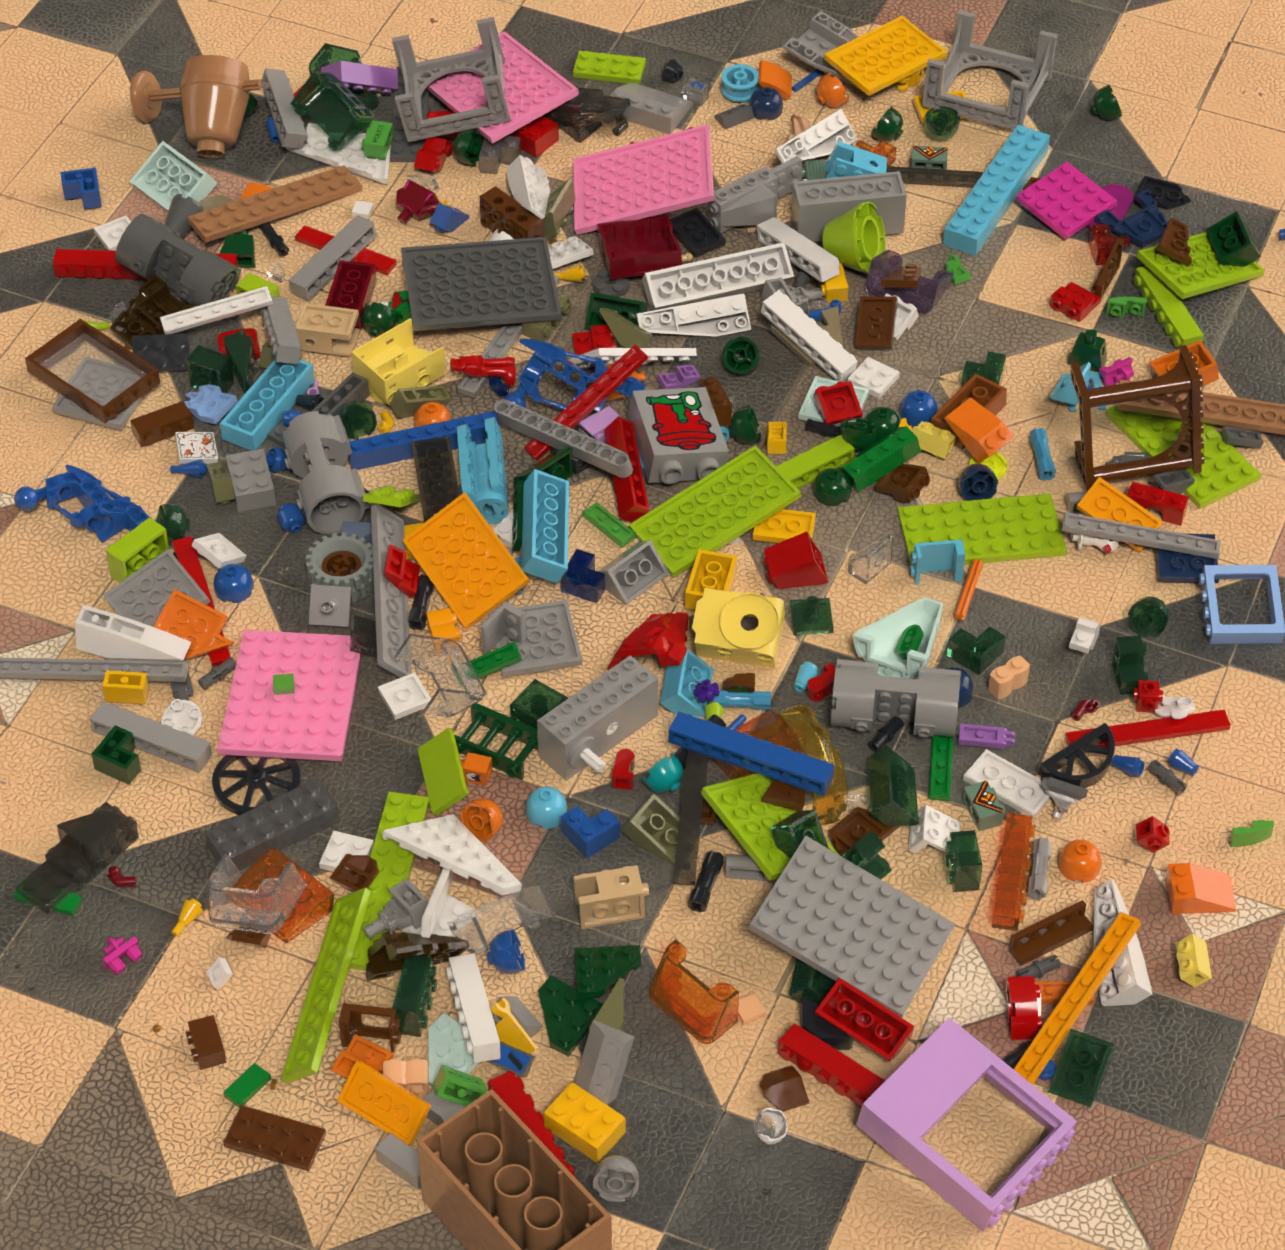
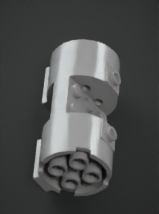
(317, 453)
(926, 701)

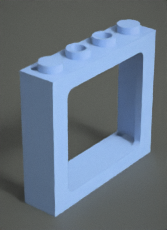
(1242, 633)

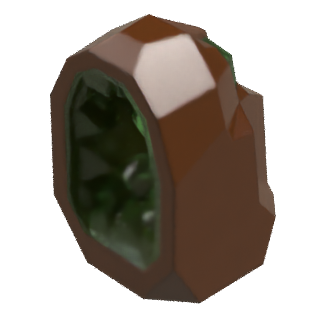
(740, 683)

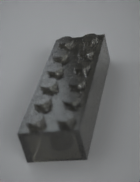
(434, 474)

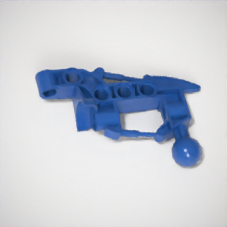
(544, 359)
(100, 513)

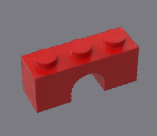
(1169, 503)

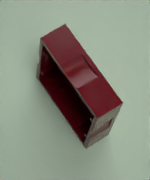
(638, 246)

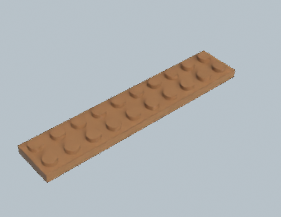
(274, 203)
(1219, 410)

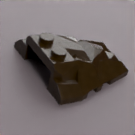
(145, 311)
(389, 951)

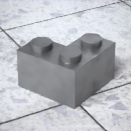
(502, 151)

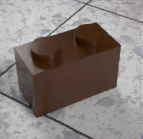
(206, 1042)

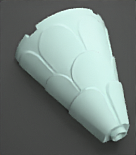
(879, 640)

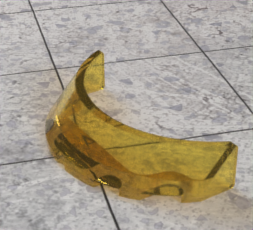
(816, 743)

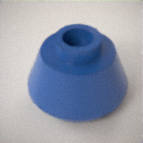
(275, 459)

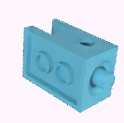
(853, 161)

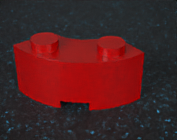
(433, 154)
(1023, 1007)

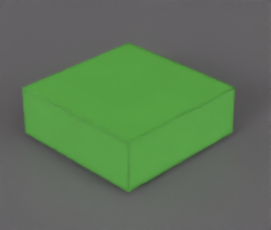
(283, 683)

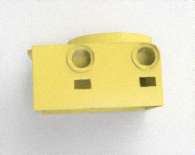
(399, 360)
(720, 629)

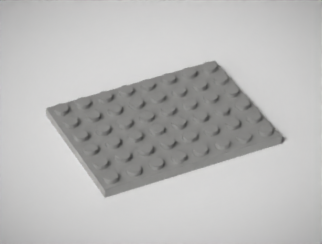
(852, 926)

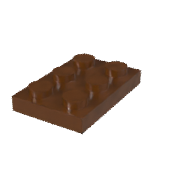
(876, 322)

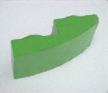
(1131, 305)
(1245, 836)

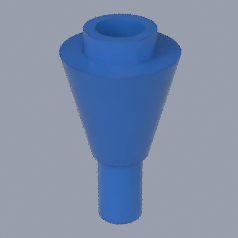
(194, 468)

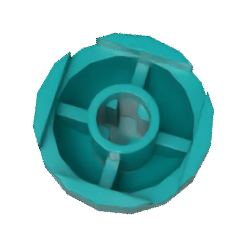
(665, 775)

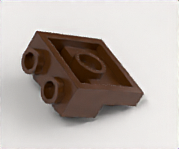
(904, 482)

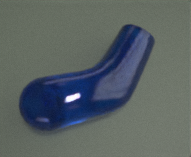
(498, 387)

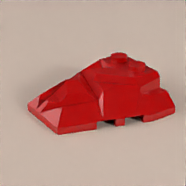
(656, 635)

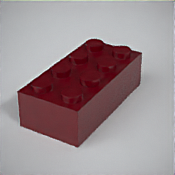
(352, 287)

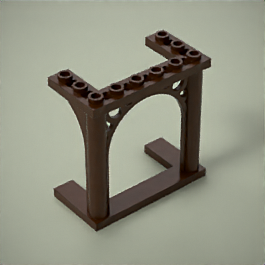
(1179, 380)

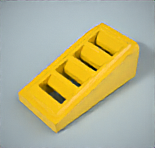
(777, 438)

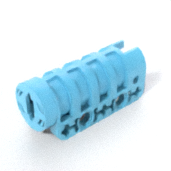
(484, 472)

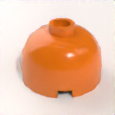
(831, 91)
(431, 413)
(482, 818)
(1080, 861)

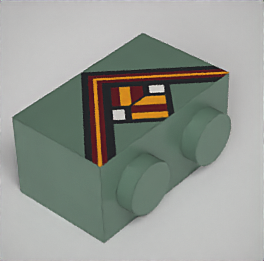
(929, 157)
(983, 805)

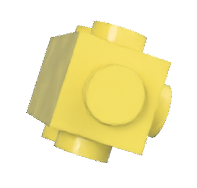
(934, 440)
(1193, 960)

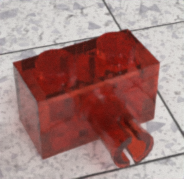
(1102, 242)

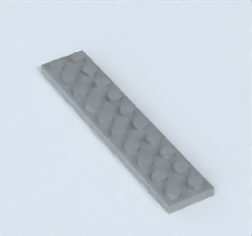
(390, 602)

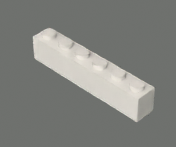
(800, 250)
(809, 336)
(473, 1008)

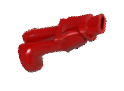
(479, 367)

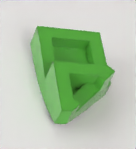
(960, 274)

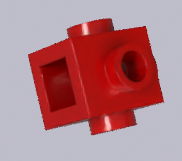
(1147, 696)
(1152, 834)

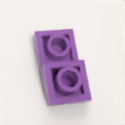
(680, 378)

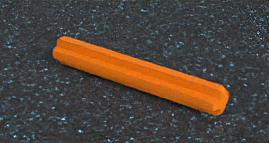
(968, 589)

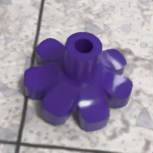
(706, 690)

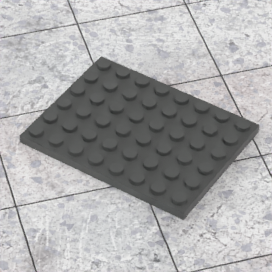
(480, 283)

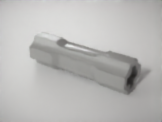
(1041, 855)

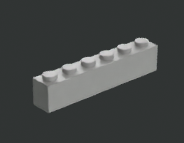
(286, 120)
(323, 265)
(281, 331)
(154, 737)

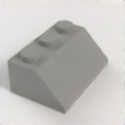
(634, 572)
(604, 1061)

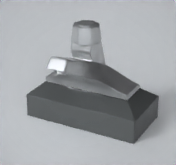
(1062, 794)

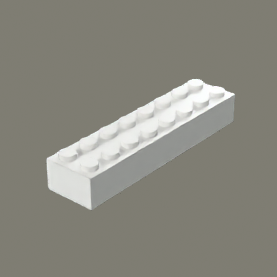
(717, 277)

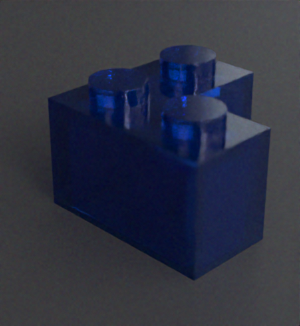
(582, 579)

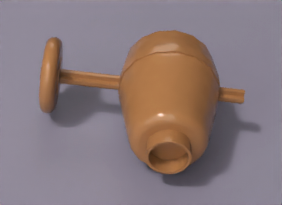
(212, 100)

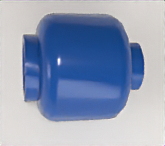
(290, 518)

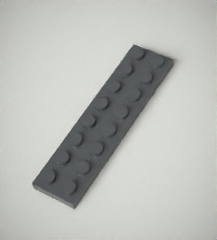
(400, 148)

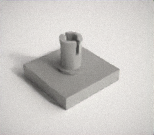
(330, 605)

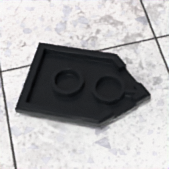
(1164, 192)

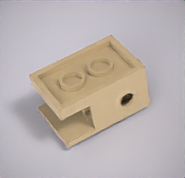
(327, 329)
(610, 896)

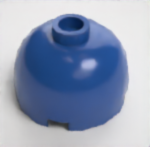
(918, 407)
(233, 583)
(506, 953)

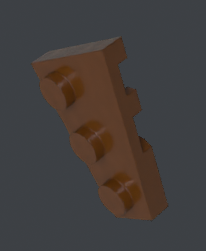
(1174, 242)
(1110, 269)
(904, 277)
(785, 795)

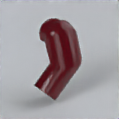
(1085, 707)
(119, 880)

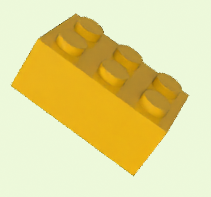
(710, 571)
(584, 1122)

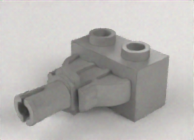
(797, 295)
(401, 911)

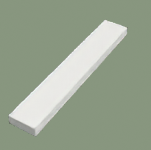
(216, 310)
(436, 902)

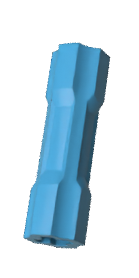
(1039, 443)
(755, 699)

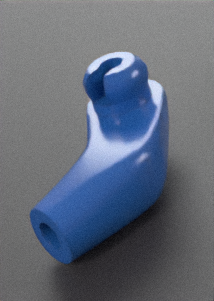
(816, 314)

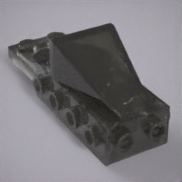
(586, 112)
(83, 852)

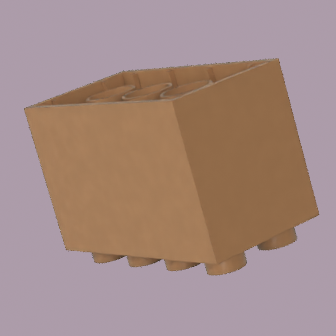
(504, 1186)

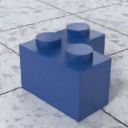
(82, 184)
(590, 834)

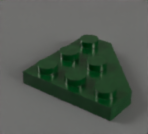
(602, 967)
(566, 1015)

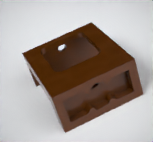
(351, 1023)

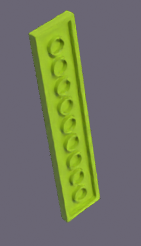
(393, 864)
(326, 986)

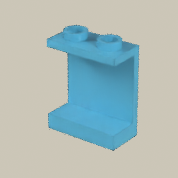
(938, 557)

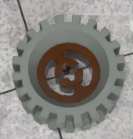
(341, 556)

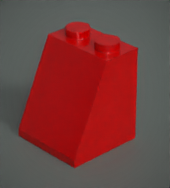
(795, 563)

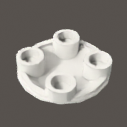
(183, 716)

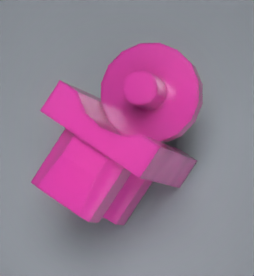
(1119, 370)
(113, 960)

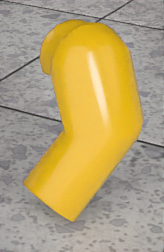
(387, 422)

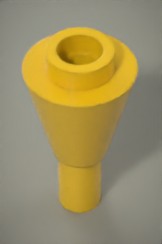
(574, 274)
(190, 911)

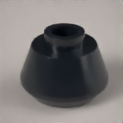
(672, 71)

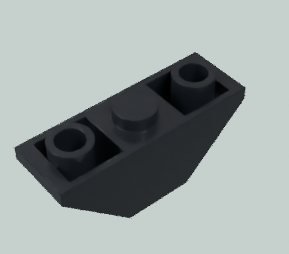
(821, 1028)

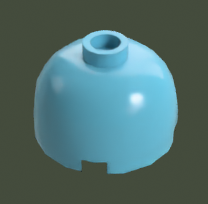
(546, 807)

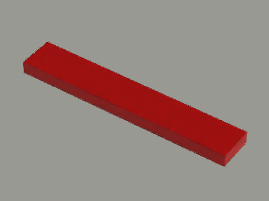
(319, 239)

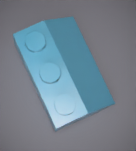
(680, 685)

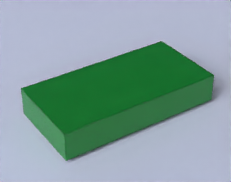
(247, 1085)

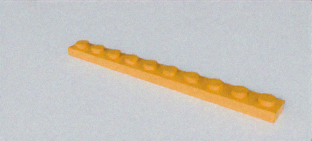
(1077, 997)

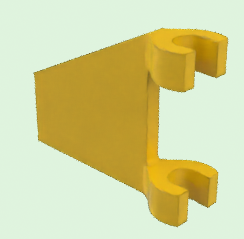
(510, 1030)

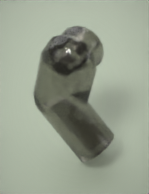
(622, 124)

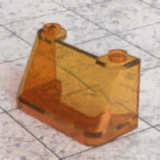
(691, 1003)

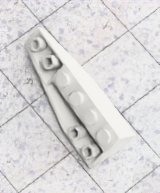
(818, 139)
(529, 185)
(701, 318)
(124, 638)
(1128, 978)

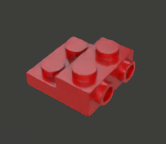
(1074, 301)
(598, 337)
(837, 402)

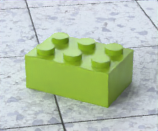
(136, 549)

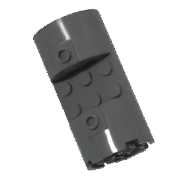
(158, 250)

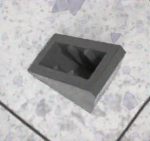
(1174, 481)

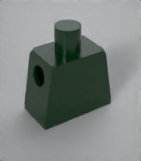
(243, 246)
(1089, 349)

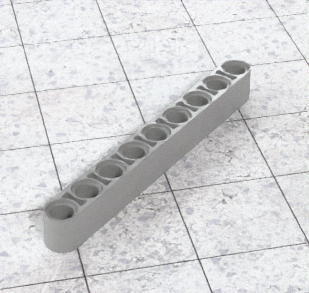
(561, 436)

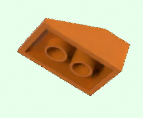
(1206, 364)
(978, 429)
(1198, 890)

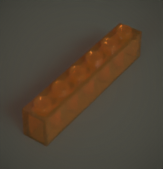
(1012, 872)

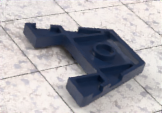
(1142, 226)

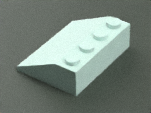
(171, 174)

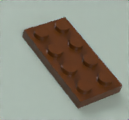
(275, 1138)

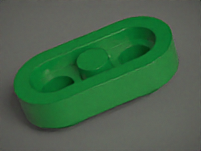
(909, 640)

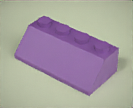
(364, 76)

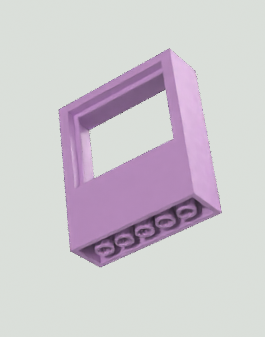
(928, 1089)

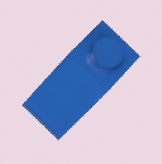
(448, 218)

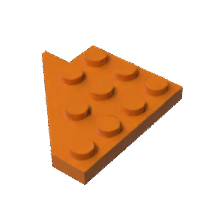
(194, 623)

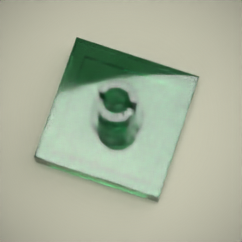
(811, 616)

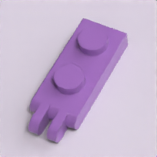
(985, 736)

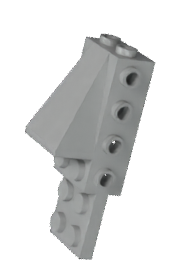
(753, 196)

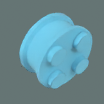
(739, 82)

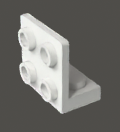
(931, 830)

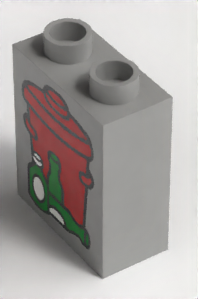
(677, 434)

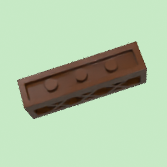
(1050, 933)

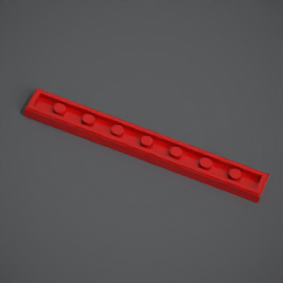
(593, 396)
(189, 560)
(1161, 728)

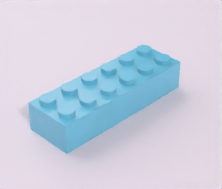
(265, 403)
(545, 526)

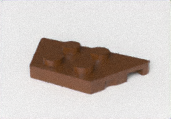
(856, 826)

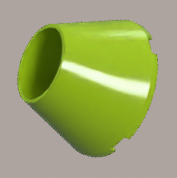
(856, 237)

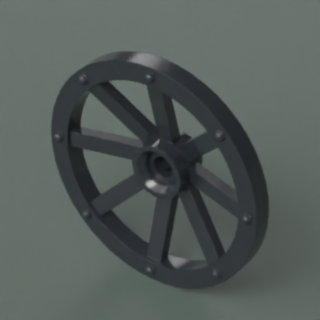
(254, 777)

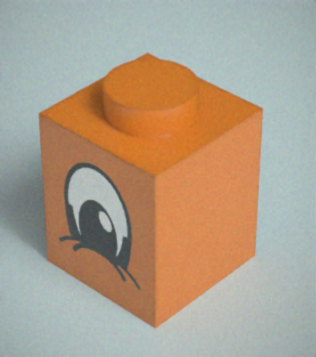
(477, 768)

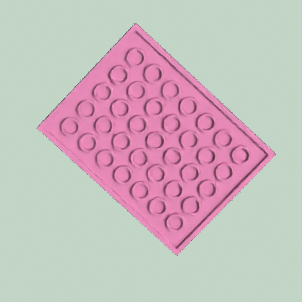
(529, 83)
(643, 179)
(296, 724)

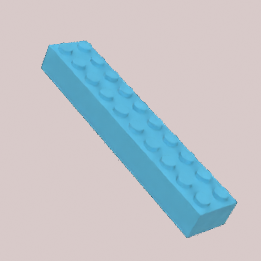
(996, 190)

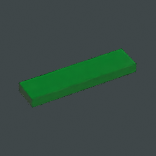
(941, 768)

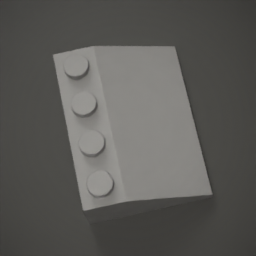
(653, 107)

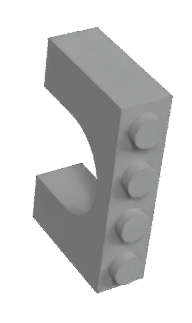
(404, 1159)

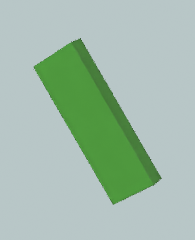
(609, 525)

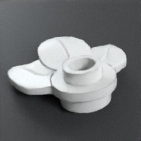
(1176, 707)

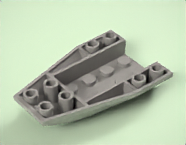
(821, 37)

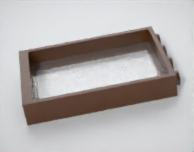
(92, 370)

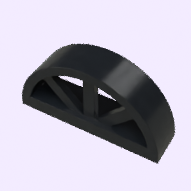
(1076, 750)

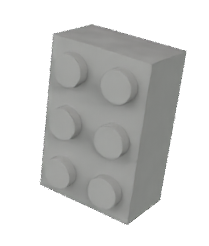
(251, 480)

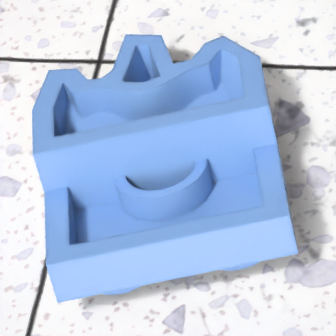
(209, 403)

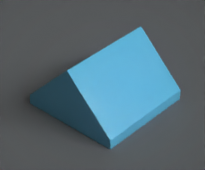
(1064, 388)

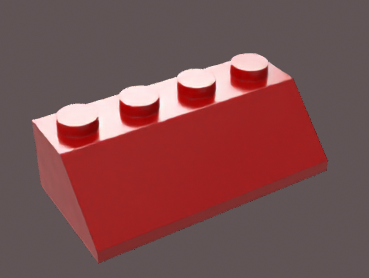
(865, 1020)

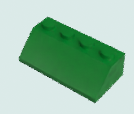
(881, 458)

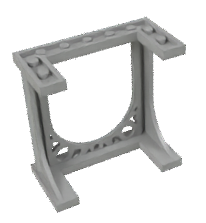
(427, 71)
(1022, 93)

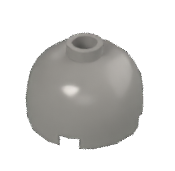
(616, 1178)

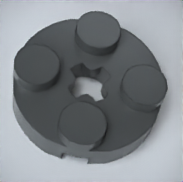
(601, 282)

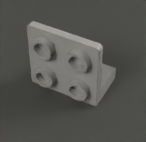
(505, 621)

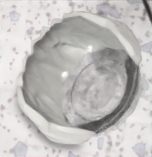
(770, 1125)

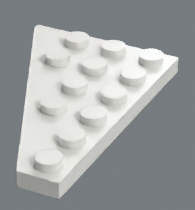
(351, 156)
(611, 355)
(456, 849)

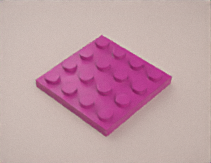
(1066, 200)

